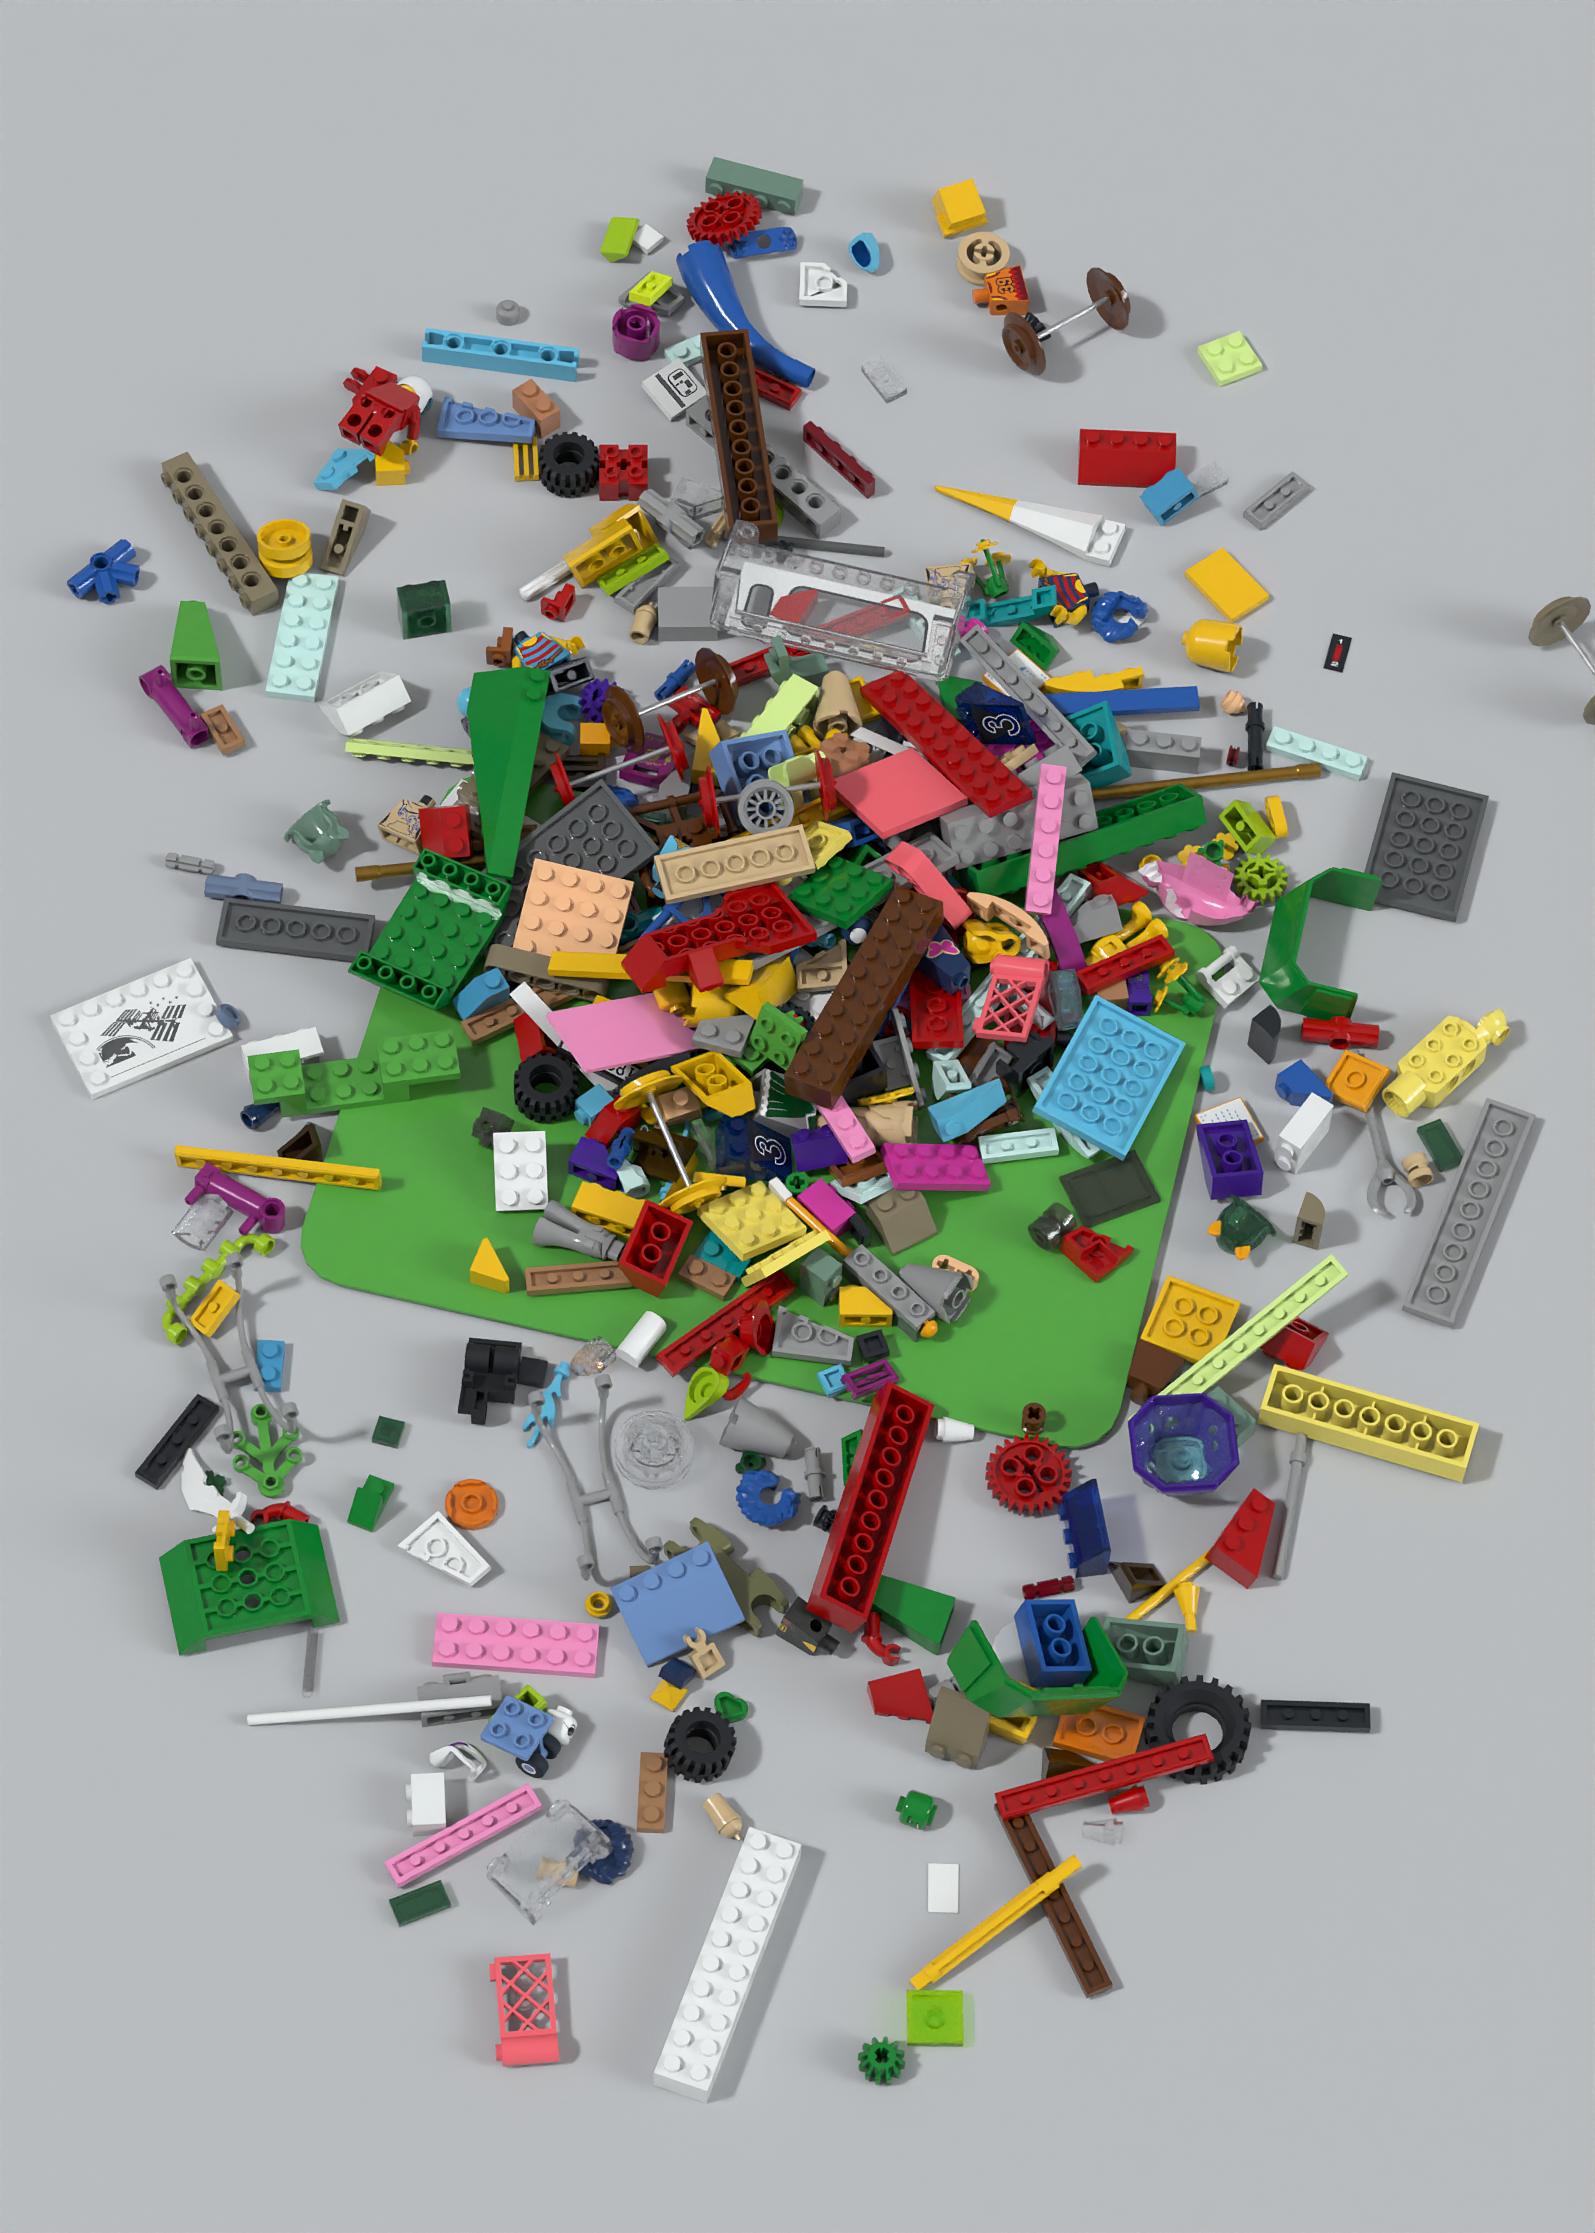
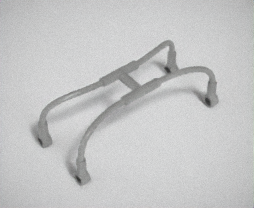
(225, 1433)
(586, 1561)

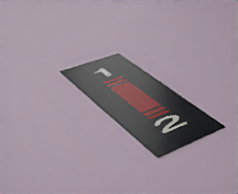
(1337, 653)

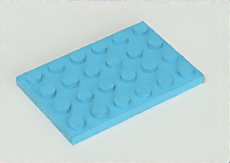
(1109, 1077)

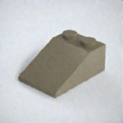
(957, 1729)

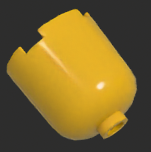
(1213, 644)
(708, 1005)

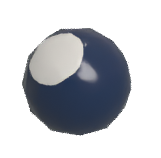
(857, 932)

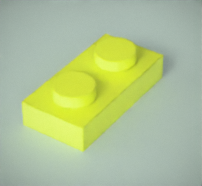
(650, 288)

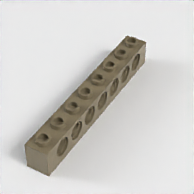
(219, 534)

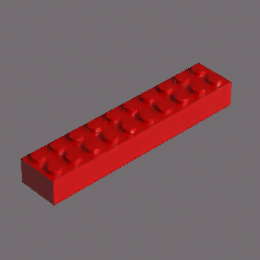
(870, 1507)

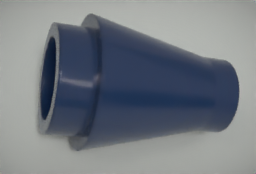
(255, 1115)

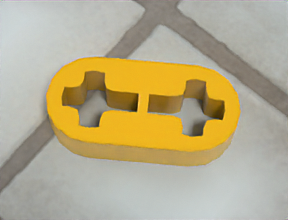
(1276, 816)

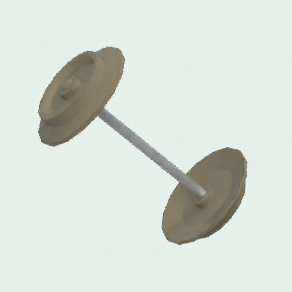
(1559, 621)

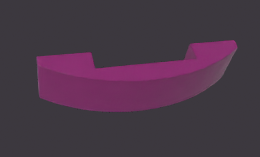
(1063, 936)

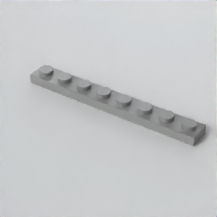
(1023, 690)

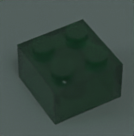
(424, 609)

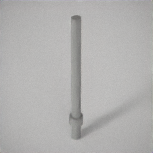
(1297, 1461)

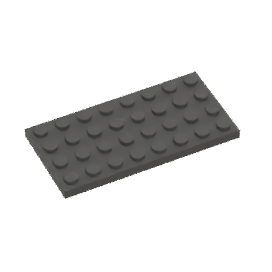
(586, 834)

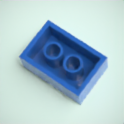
(1052, 1643)

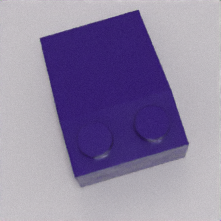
(1229, 1159)

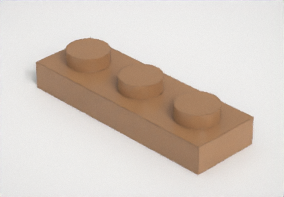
(652, 1793)

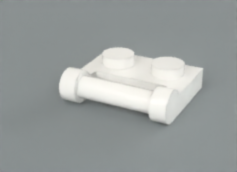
(1233, 983)

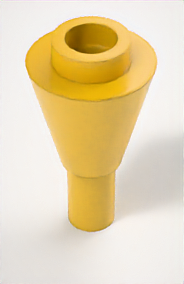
(1187, 1598)

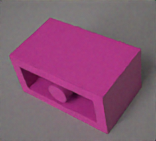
(827, 1207)

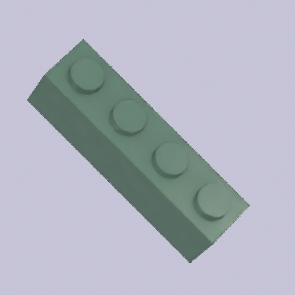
(770, 188)

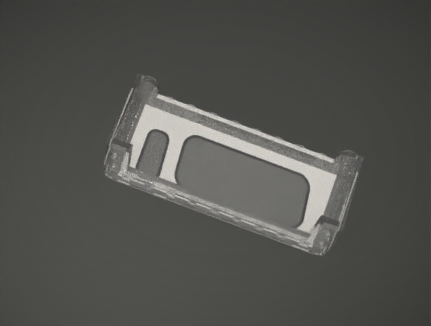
(838, 607)

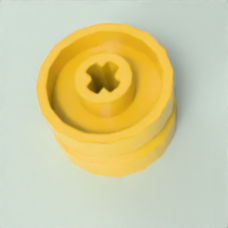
(285, 548)

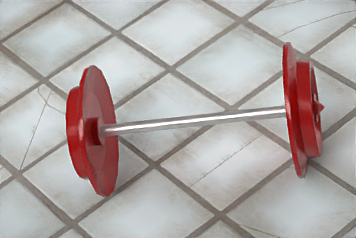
(674, 746)
(824, 782)

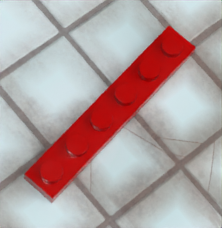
(714, 1329)

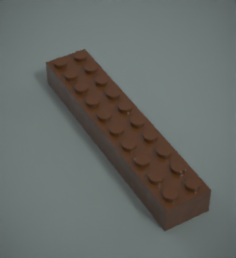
(738, 431)
(864, 997)

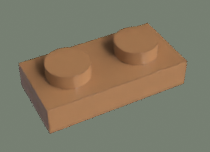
(222, 729)
(707, 1277)

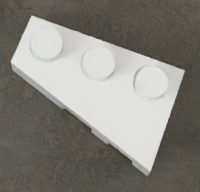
(445, 1549)

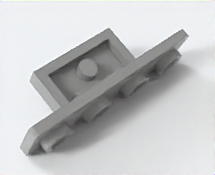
(896, 1057)

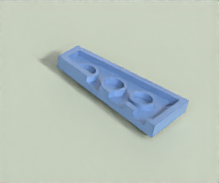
(472, 423)

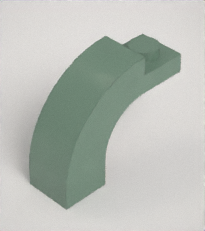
(781, 666)

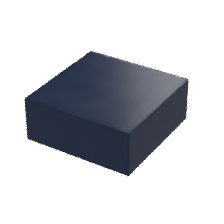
(677, 1673)

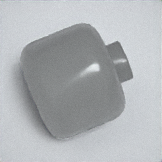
(507, 313)

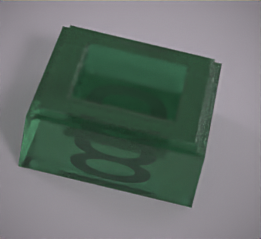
(388, 1432)

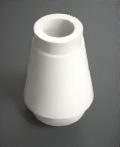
(952, 1430)

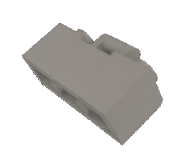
(457, 1686)

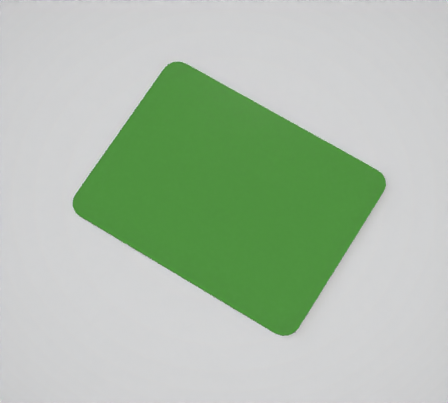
(1030, 1325)

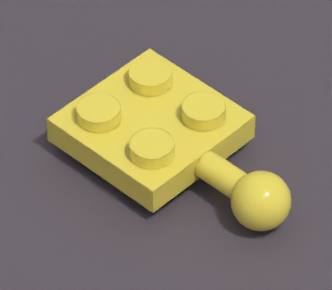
(824, 843)

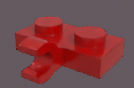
(690, 710)

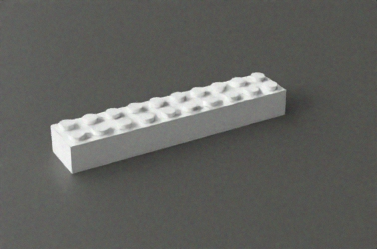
(727, 1965)

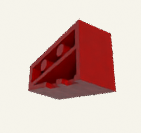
(1243, 1540)

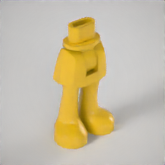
(1113, 943)

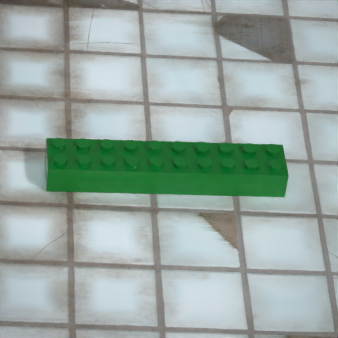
(1118, 832)

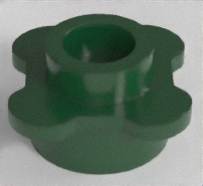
(750, 1458)

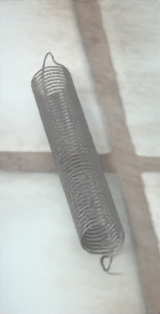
(310, 1660)

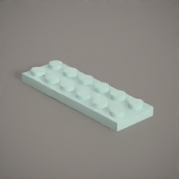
(302, 637)

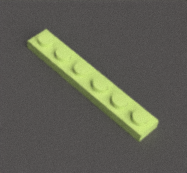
(409, 752)

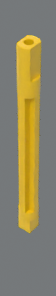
(995, 1924)

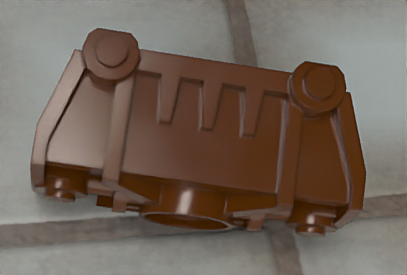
(1011, 1115)

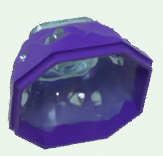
(1183, 1444)

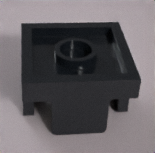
(1030, 1059)

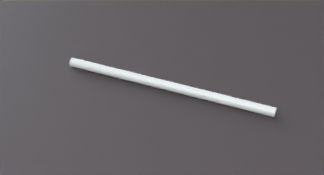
(369, 1710)

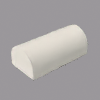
(641, 1338)

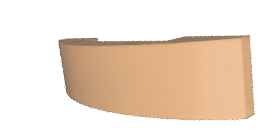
(987, 906)

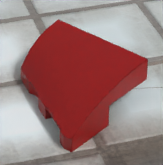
(1093, 1252)
(901, 1696)

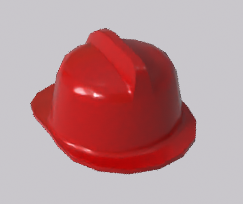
(758, 1328)

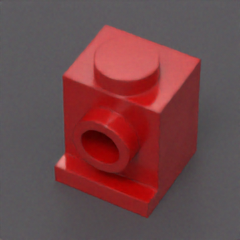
(729, 1354)

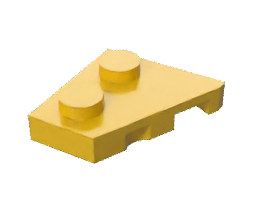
(222, 1550)

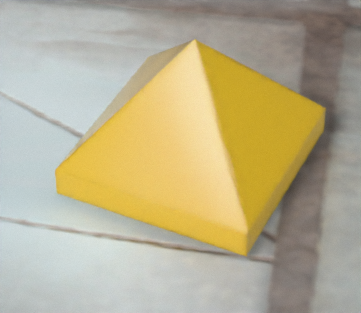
(668, 1695)

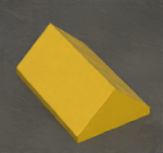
(603, 552)
(769, 983)

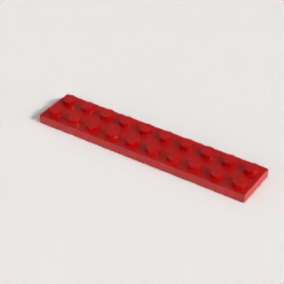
(946, 743)

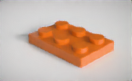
(1101, 1733)

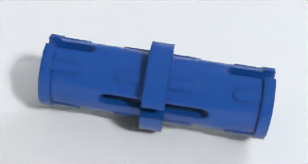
(675, 680)
(621, 1148)

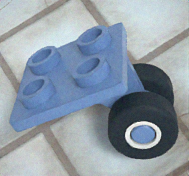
(523, 1733)

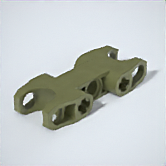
(748, 1589)

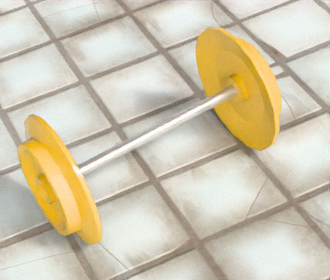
(647, 1090)

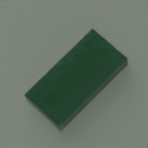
(1439, 1145)
(419, 1903)

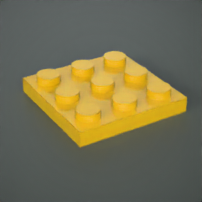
(1189, 1319)

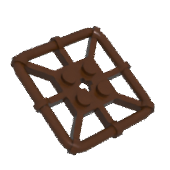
(688, 830)

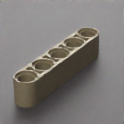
(531, 968)

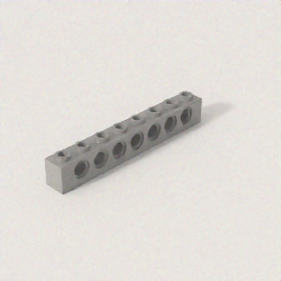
(794, 491)

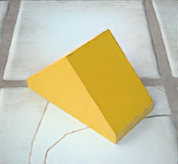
(488, 1270)

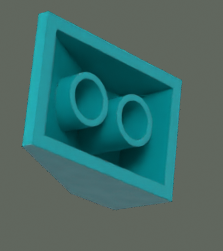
(1101, 732)

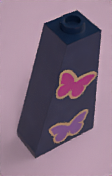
(945, 963)

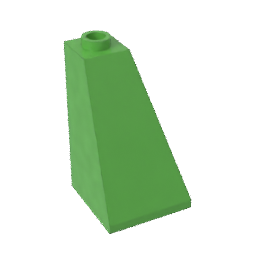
(194, 649)

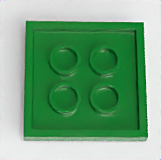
(840, 892)

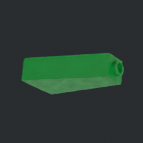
(914, 1611)

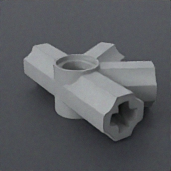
(671, 518)

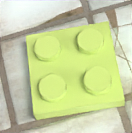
(1229, 358)

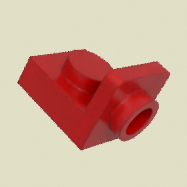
(561, 605)

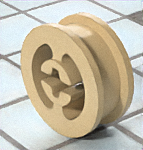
(985, 247)

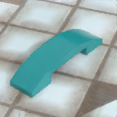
(1014, 610)

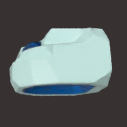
(632, 1180)

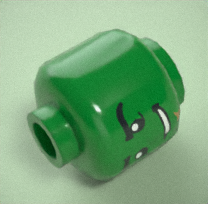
(916, 1809)

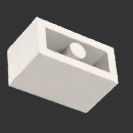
(428, 1803)

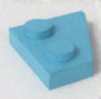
(341, 467)

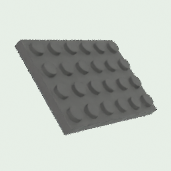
(1425, 845)

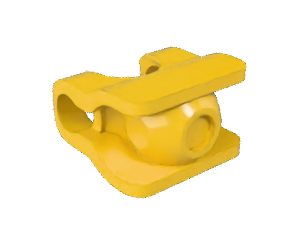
(984, 942)

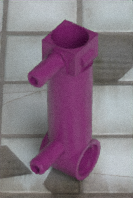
(159, 686)
(241, 1198)

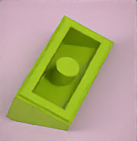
(619, 238)

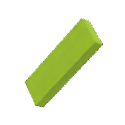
(632, 569)

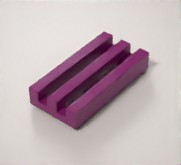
(855, 1387)

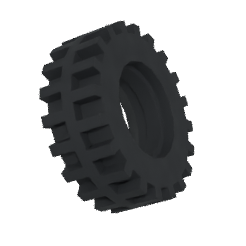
(1207, 1699)

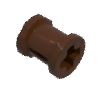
(1033, 1419)

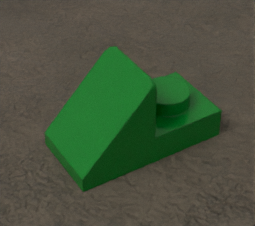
(370, 1502)

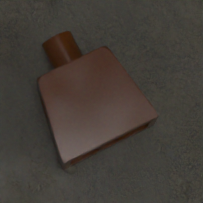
(1152, 1371)

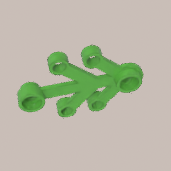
(266, 1454)

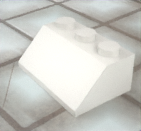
(366, 703)

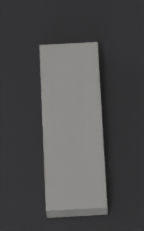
(1276, 501)

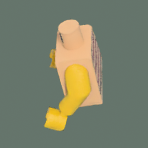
(675, 1108)

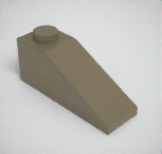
(345, 536)

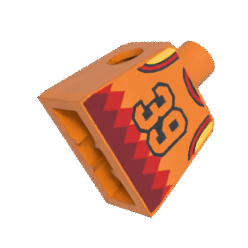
(1004, 292)

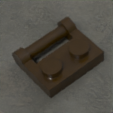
(577, 772)

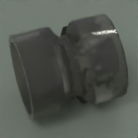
(1051, 1226)

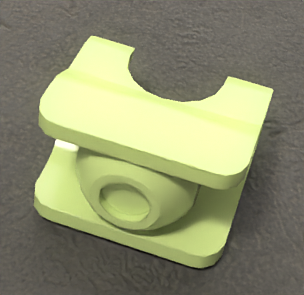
(794, 772)

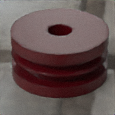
(1232, 755)

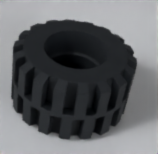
(568, 479)
(545, 1070)
(703, 1725)

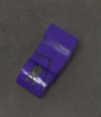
(1139, 994)

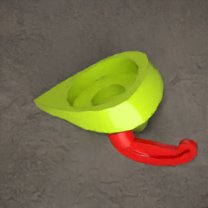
(708, 1387)

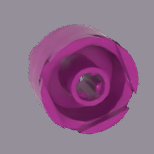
(636, 332)

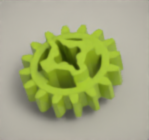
(1260, 878)

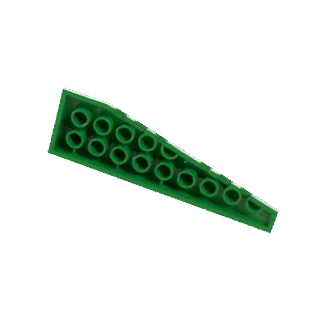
(504, 735)

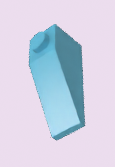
(965, 1111)

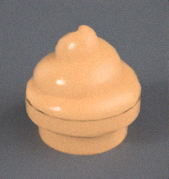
(1233, 702)

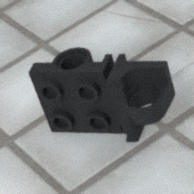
(488, 1376)

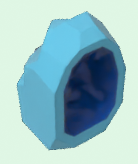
(865, 252)

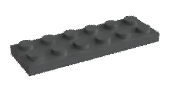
(294, 929)

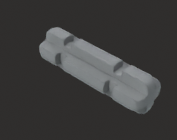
(190, 863)

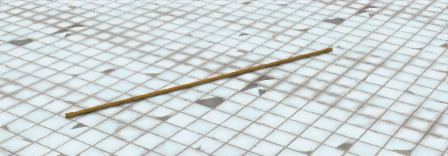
(1299, 771)

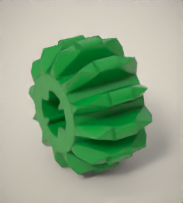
(881, 2070)

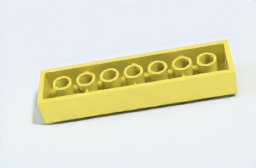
(1368, 1423)

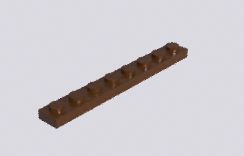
(1057, 1906)

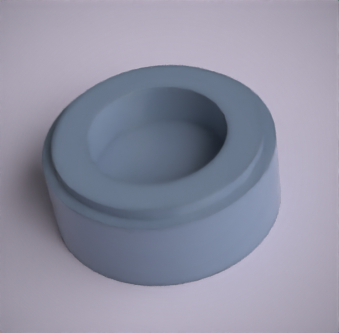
(228, 1016)

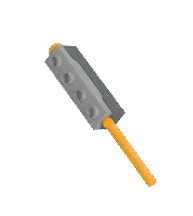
(865, 1270)

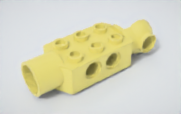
(1442, 1062)

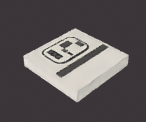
(674, 389)

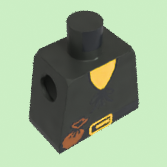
(806, 1629)

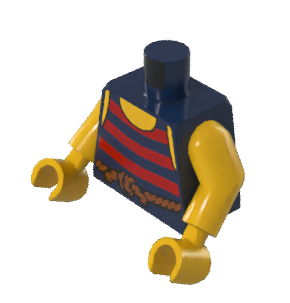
(1072, 595)

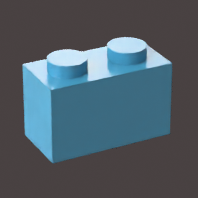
(1169, 496)

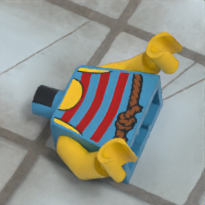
(543, 650)

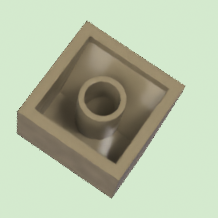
(900, 1219)

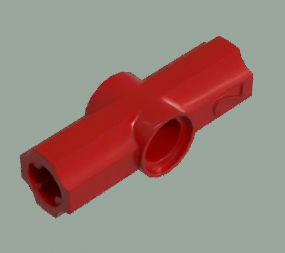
(1339, 1032)

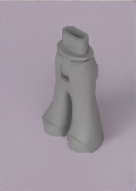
(568, 1230)

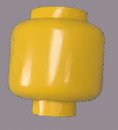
(672, 997)

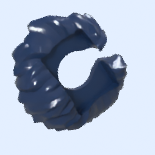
(617, 1861)

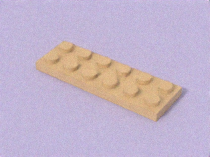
(734, 864)

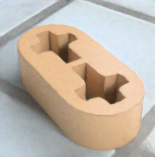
(958, 1266)

